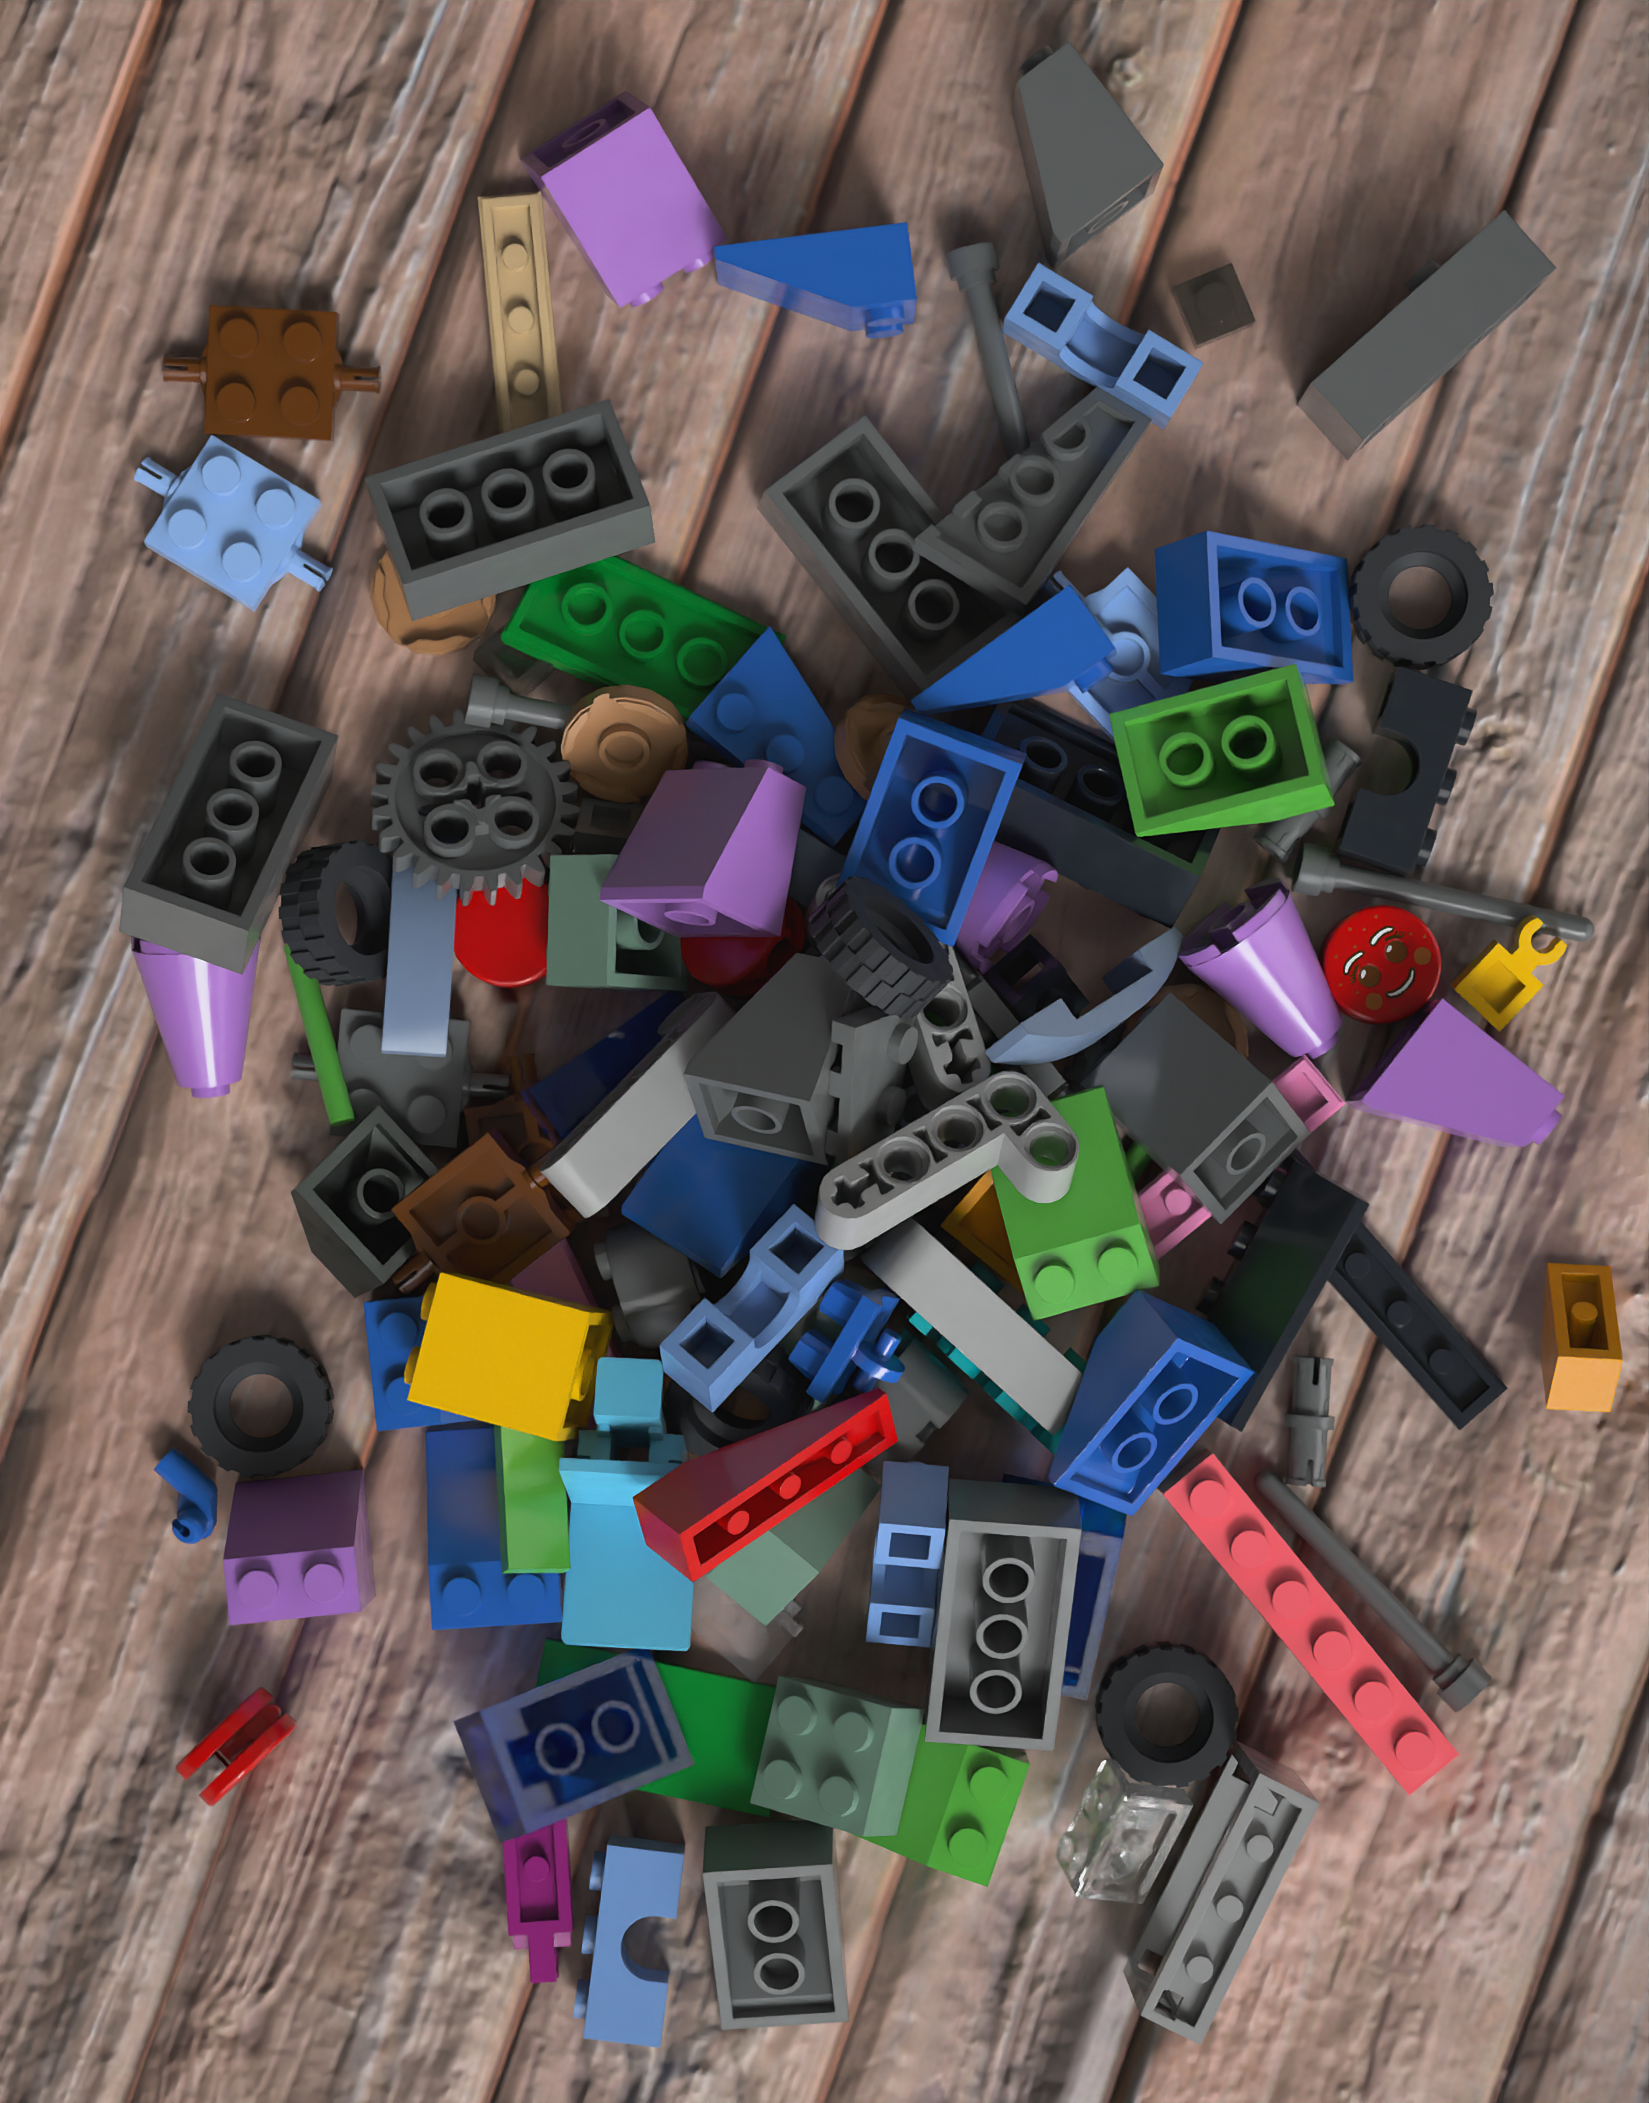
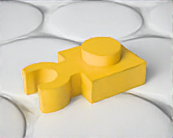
(1501, 980)

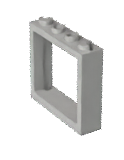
(1219, 1891)

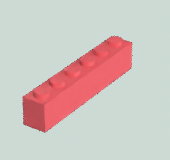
(1308, 1621)

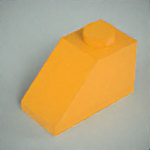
(1580, 1338)

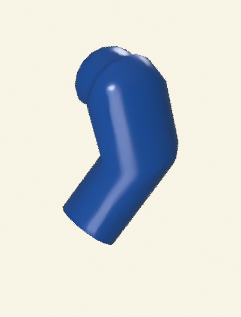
(196, 1497)

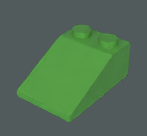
(1223, 755)
(1092, 1238)
(958, 1807)

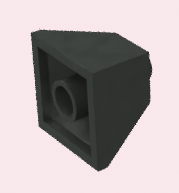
(350, 1201)

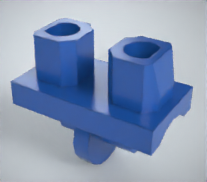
(834, 1364)

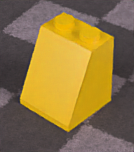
(508, 1356)

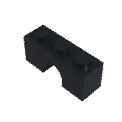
(1427, 721)

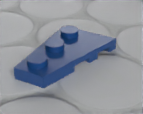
(772, 716)

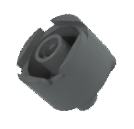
(652, 1283)
(918, 1401)

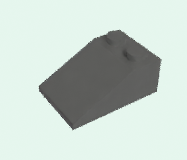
(775, 1924)

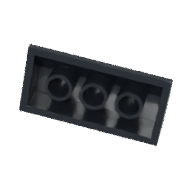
(1078, 817)
(1279, 1272)

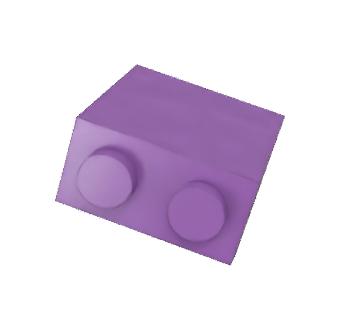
(625, 200)
(712, 852)
(1458, 1082)
(298, 1548)

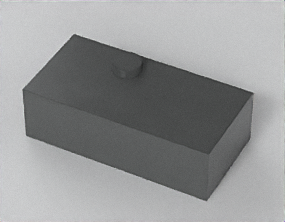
(1425, 334)
(511, 509)
(852, 528)
(228, 833)
(1002, 1615)

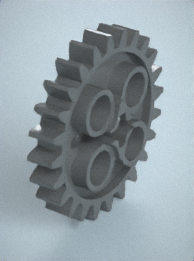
(486, 855)

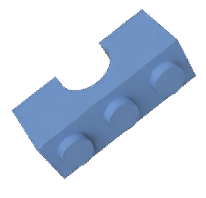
(1077, 336)
(727, 1340)
(907, 1553)
(623, 1998)

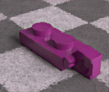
(540, 1897)

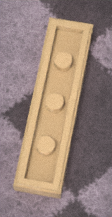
(520, 309)

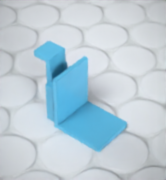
(616, 1584)

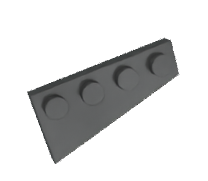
(1030, 512)
(868, 1084)

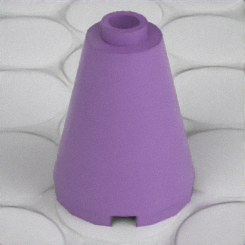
(1003, 905)
(1266, 969)
(199, 1014)

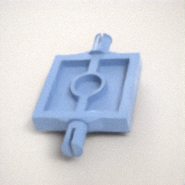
(233, 523)
(1129, 619)

